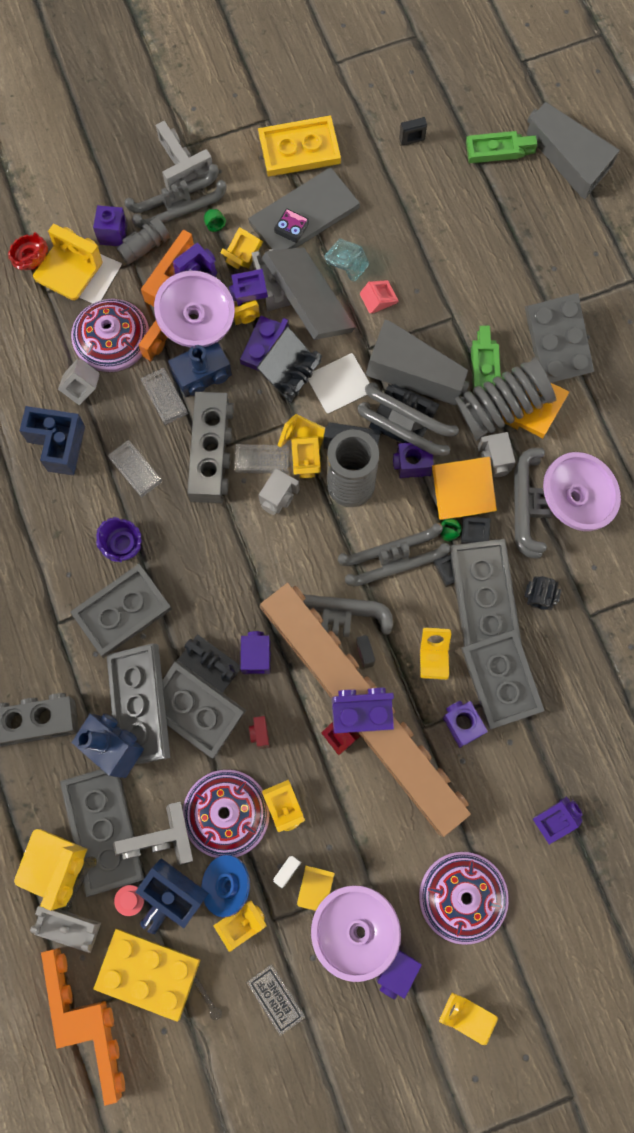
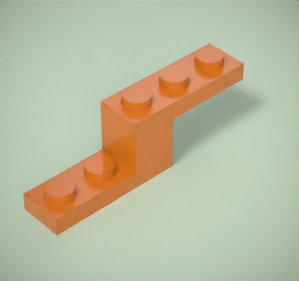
(154, 340)
(83, 1025)

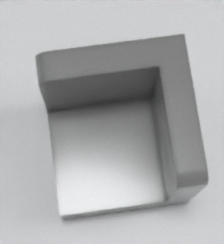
(79, 381)

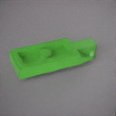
(499, 146)
(484, 358)

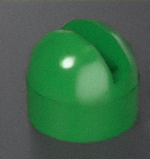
(214, 220)
(449, 534)

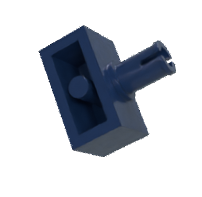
(200, 368)
(108, 745)
(171, 896)

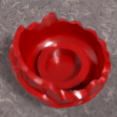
(28, 252)

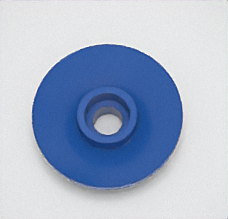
(227, 886)

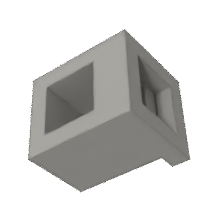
(500, 453)
(278, 492)

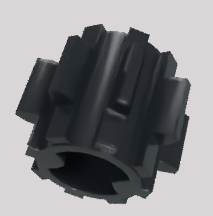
(542, 593)

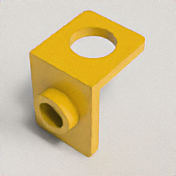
(301, 427)
(434, 656)
(314, 887)
(469, 1018)

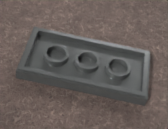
(321, 200)
(308, 292)
(484, 590)
(139, 699)
(97, 820)

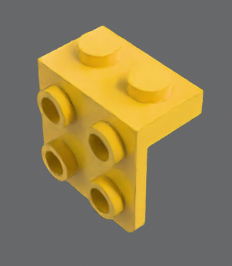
(69, 263)
(50, 868)

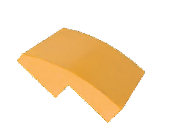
(540, 419)
(464, 488)

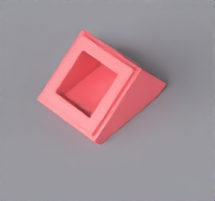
(378, 296)

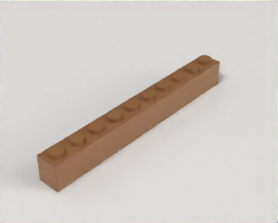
(337, 672)

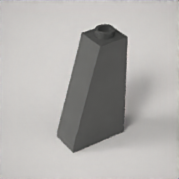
(571, 148)
(415, 365)

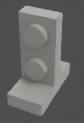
(186, 166)
(160, 840)

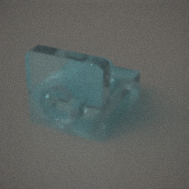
(347, 257)

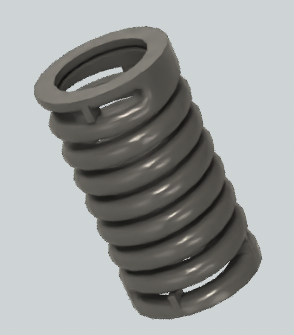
(503, 391)
(352, 451)

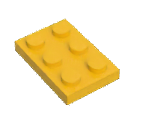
(299, 146)
(147, 974)

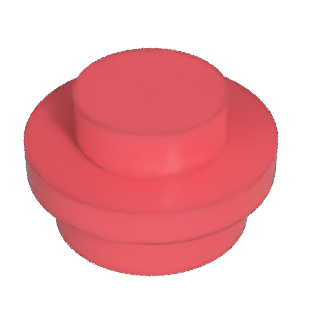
(127, 901)

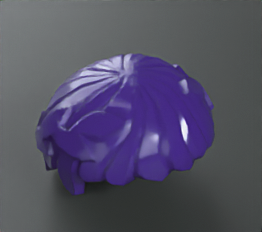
(118, 539)

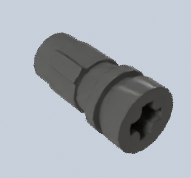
(140, 243)

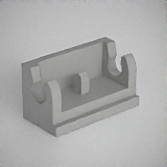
(276, 296)
(66, 928)

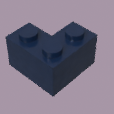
(60, 435)

